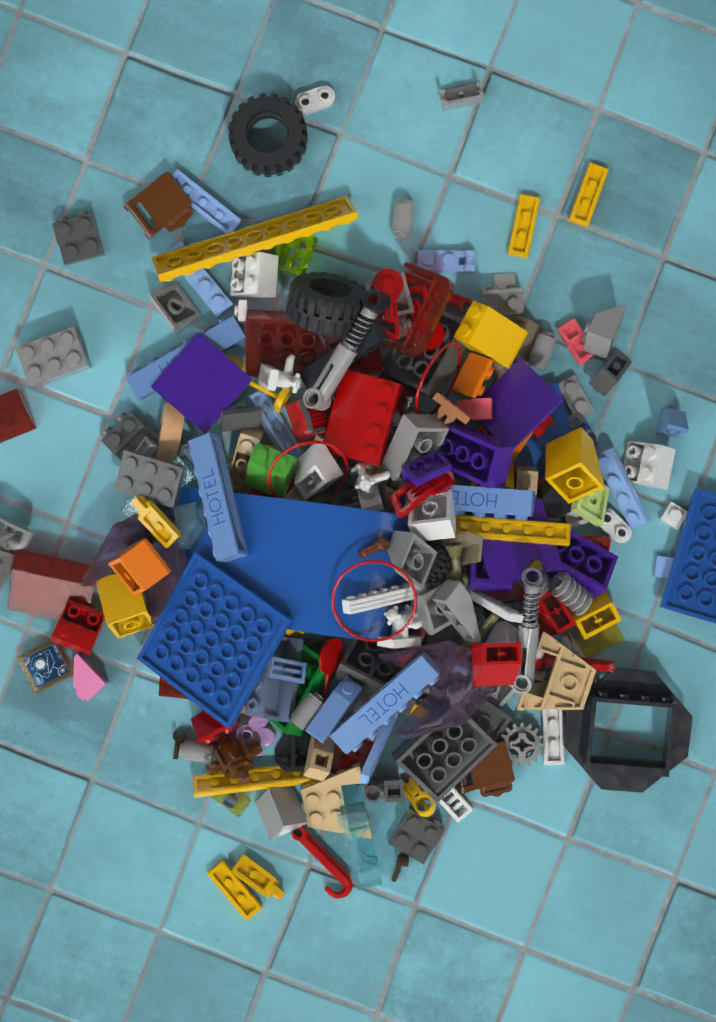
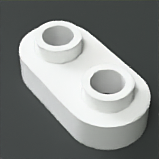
(315, 100)
(614, 525)

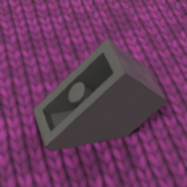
(610, 373)

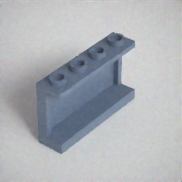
(272, 697)

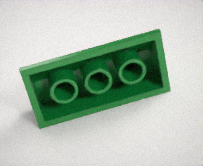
(313, 682)

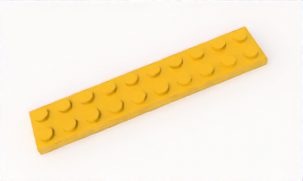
(254, 238)

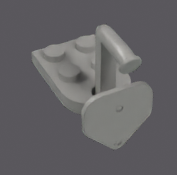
(10, 543)

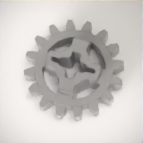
(521, 734)

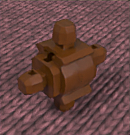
(234, 758)

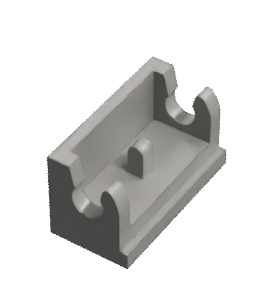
(461, 96)

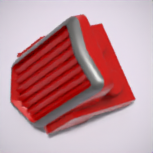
(307, 421)

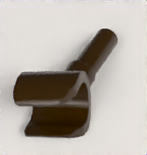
(177, 744)
(402, 860)

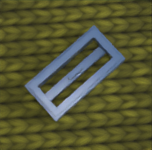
(302, 672)

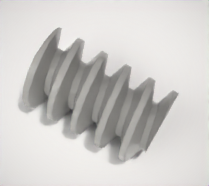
(570, 593)

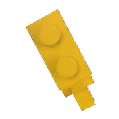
(156, 521)
(257, 877)

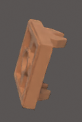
(449, 410)

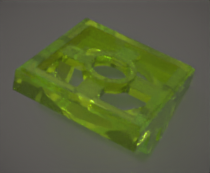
(282, 249)

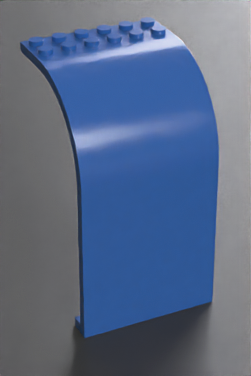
(300, 554)

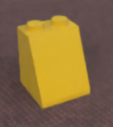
(490, 334)
(573, 466)
(122, 610)

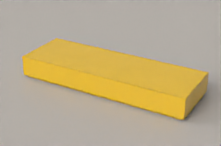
(588, 194)
(523, 226)
(234, 890)

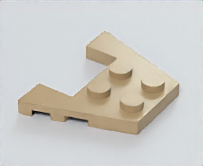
(567, 683)
(325, 797)

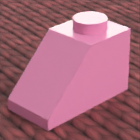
(86, 678)

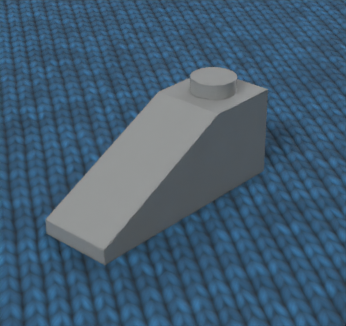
(458, 608)

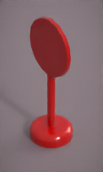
(329, 661)

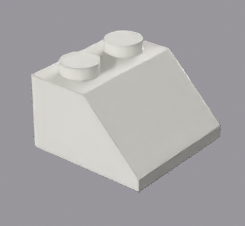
(434, 517)

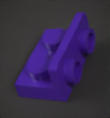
(426, 468)

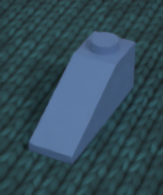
(672, 421)
(335, 709)

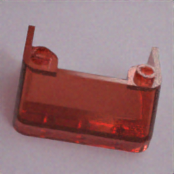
(428, 314)

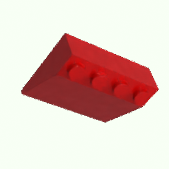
(362, 417)

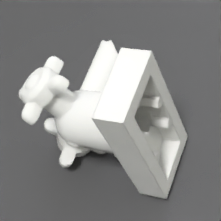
(271, 377)
(368, 488)
(398, 621)

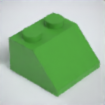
(281, 473)

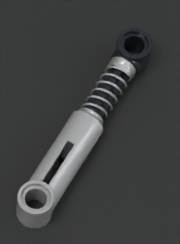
(345, 352)
(529, 628)

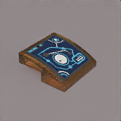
(45, 666)

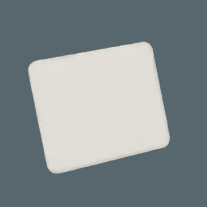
(503, 280)

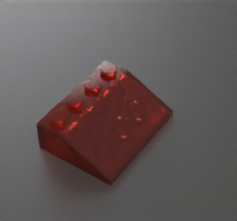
(274, 337)
(45, 583)

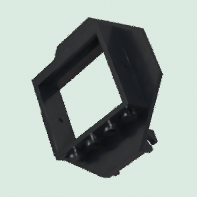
(630, 688)

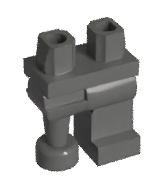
(385, 787)

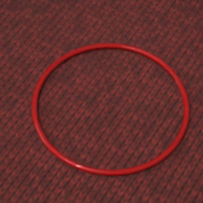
(427, 369)
(304, 443)
(376, 639)

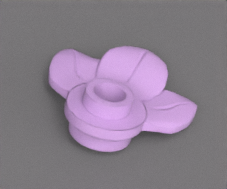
(258, 732)

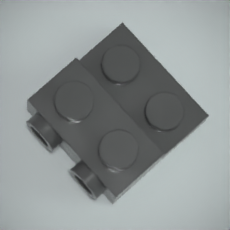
(78, 238)
(126, 434)
(417, 835)

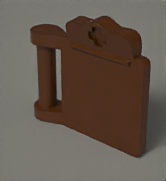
(164, 203)
(492, 774)

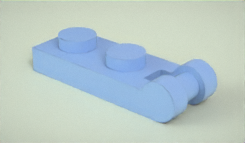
(446, 260)

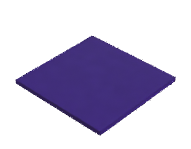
(201, 383)
(519, 403)
(508, 559)

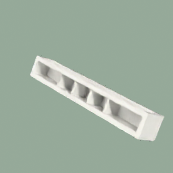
(381, 598)

